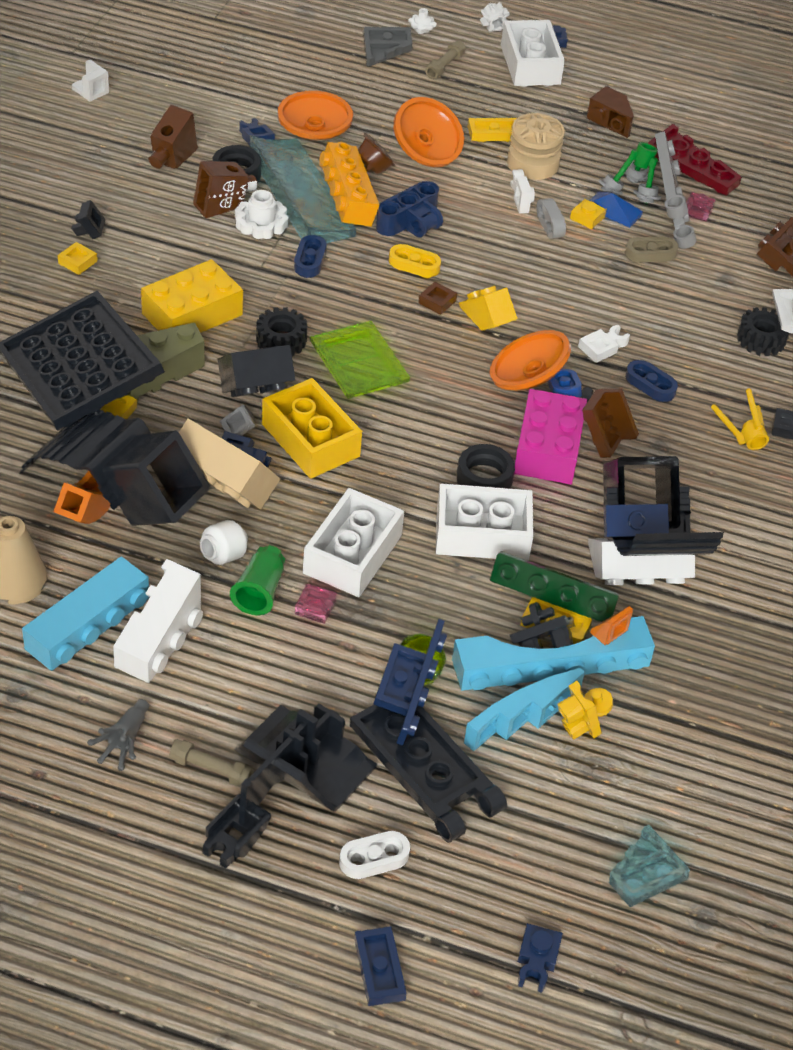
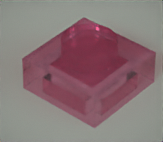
(700, 206)
(315, 603)

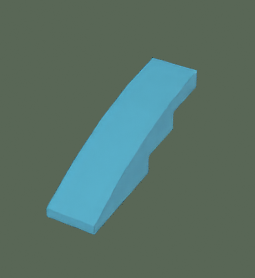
(529, 704)

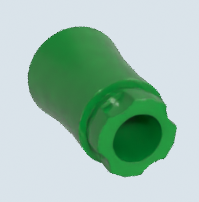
(258, 583)

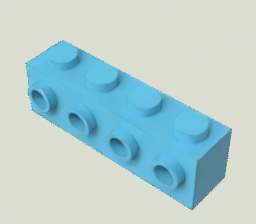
(86, 613)

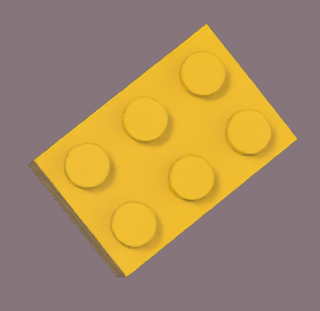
(195, 295)
(311, 427)

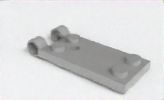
(675, 201)

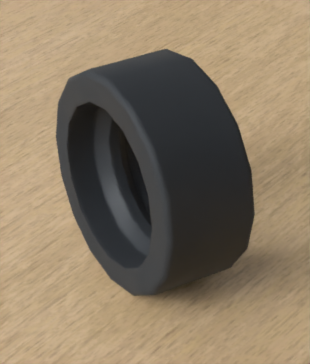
(243, 156)
(485, 455)

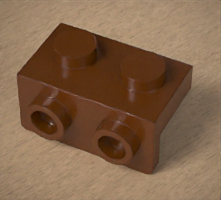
(609, 420)

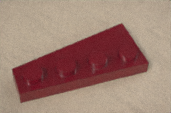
(699, 164)

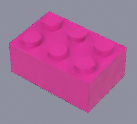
(550, 436)

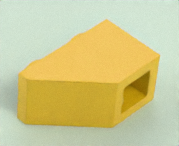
(489, 307)

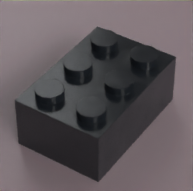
(253, 369)

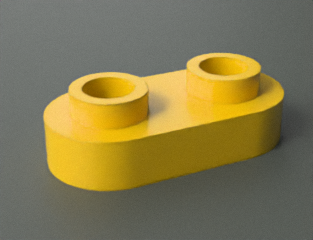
(415, 260)

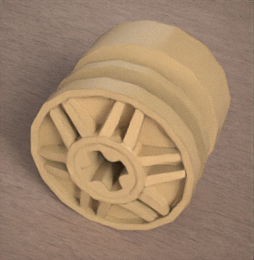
(536, 145)

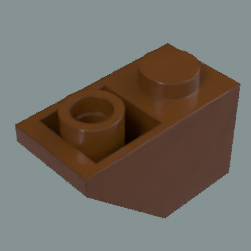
(611, 111)

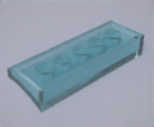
(300, 189)

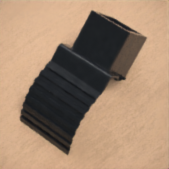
(118, 459)
(668, 491)

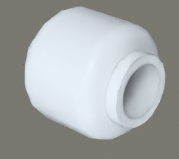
(223, 542)

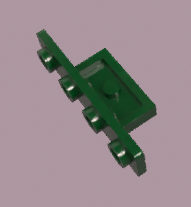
(553, 587)

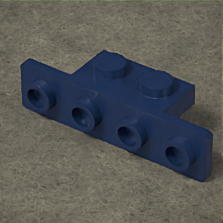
(404, 680)

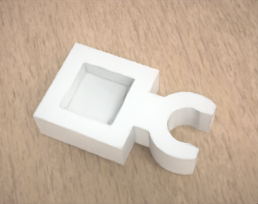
(522, 191)
(603, 345)

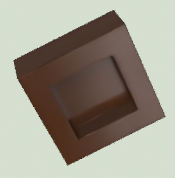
(437, 298)

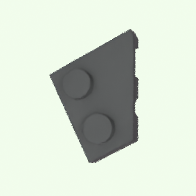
(385, 43)

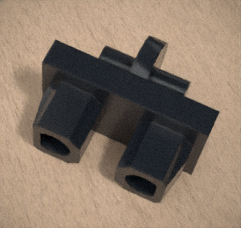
(557, 628)

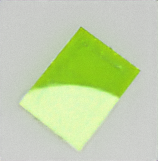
(359, 359)

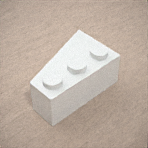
(162, 625)

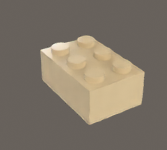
(229, 467)

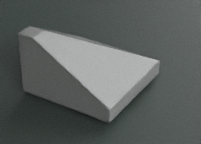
(238, 421)

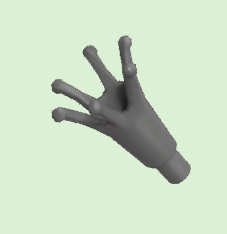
(122, 733)

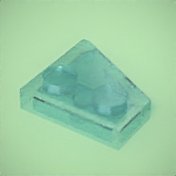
(647, 869)

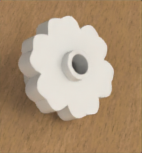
(261, 216)

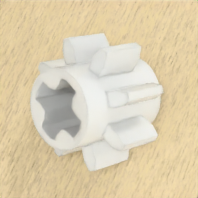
(494, 16)

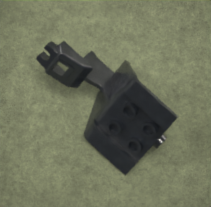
(295, 749)

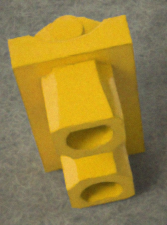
(582, 713)

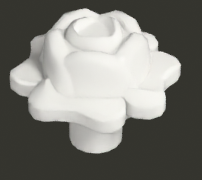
(422, 22)

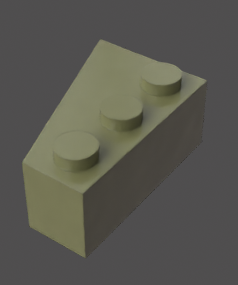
(179, 352)

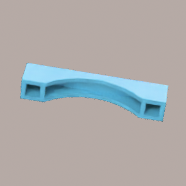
(491, 663)

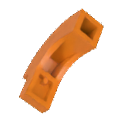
(82, 501)

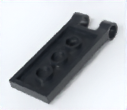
(421, 757)

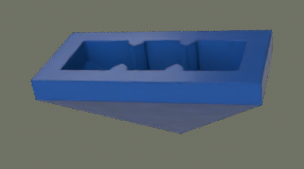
(617, 208)

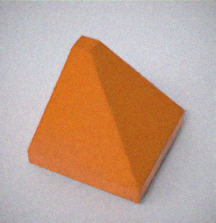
(613, 627)

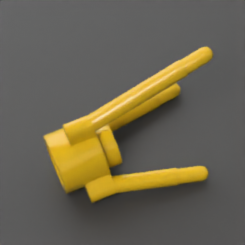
(753, 431)

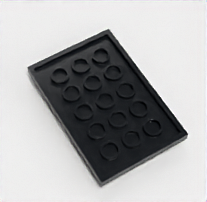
(79, 360)

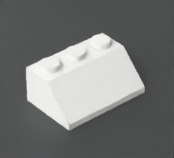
(615, 568)

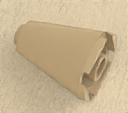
(20, 563)

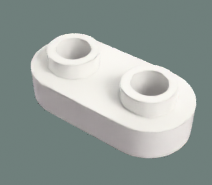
(373, 855)

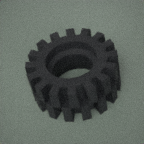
(275, 321)
(751, 334)

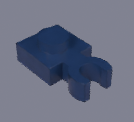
(254, 129)
(539, 954)

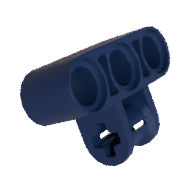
(410, 210)

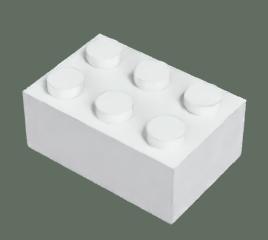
(532, 53)
(484, 521)
(353, 542)

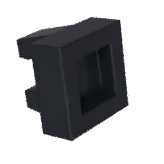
(89, 221)

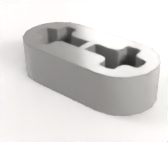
(551, 218)

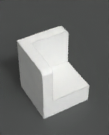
(94, 83)

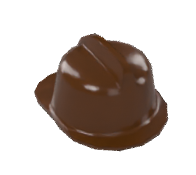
(374, 156)

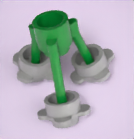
(636, 171)

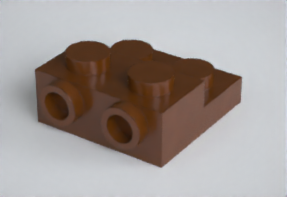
(778, 250)

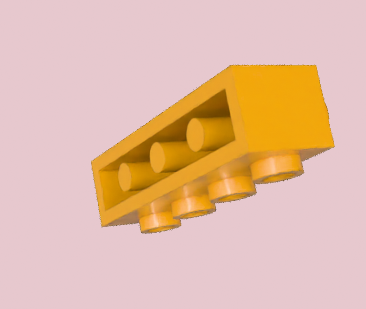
(349, 183)

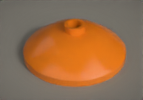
(315, 115)
(435, 125)
(530, 360)

